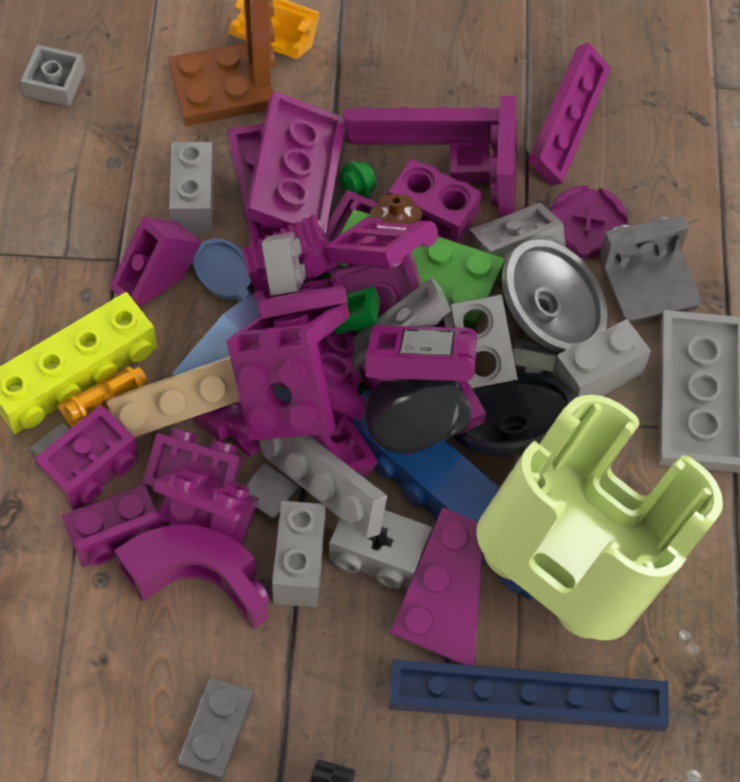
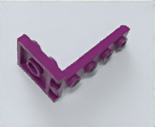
(441, 127)

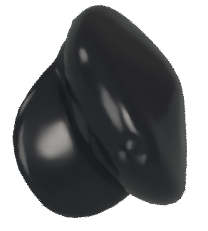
(415, 413)

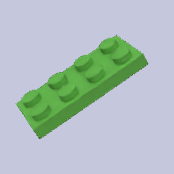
(458, 269)

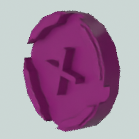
(587, 217)

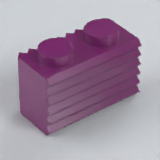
(313, 252)

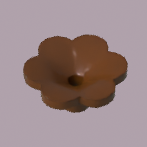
(396, 209)

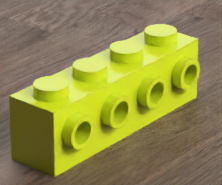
(73, 361)

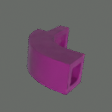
(197, 553)

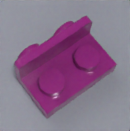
(180, 449)
(88, 457)
(110, 524)

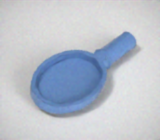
(222, 270)

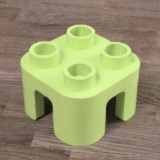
(584, 535)

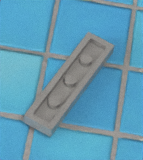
(328, 481)

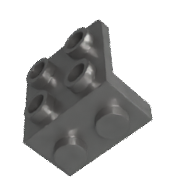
(649, 269)

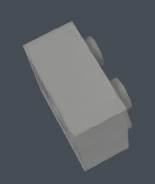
(53, 75)
(282, 263)

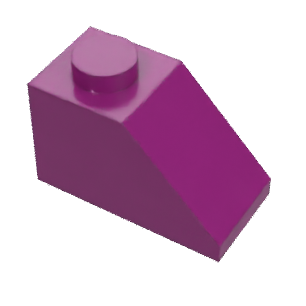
(154, 259)

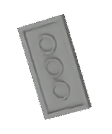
(700, 389)

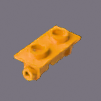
(85, 402)

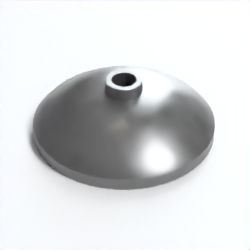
(553, 295)

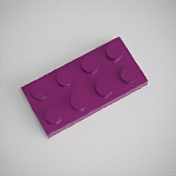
(294, 163)

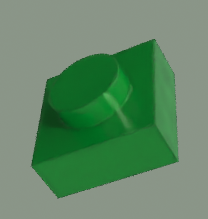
(362, 309)

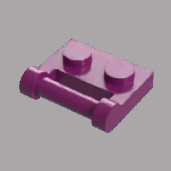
(380, 242)

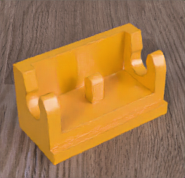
(292, 26)

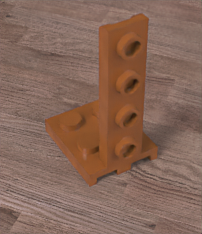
(231, 77)

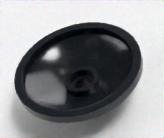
(516, 414)

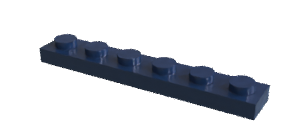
(529, 695)

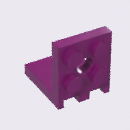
(286, 353)

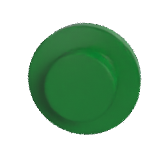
(358, 178)

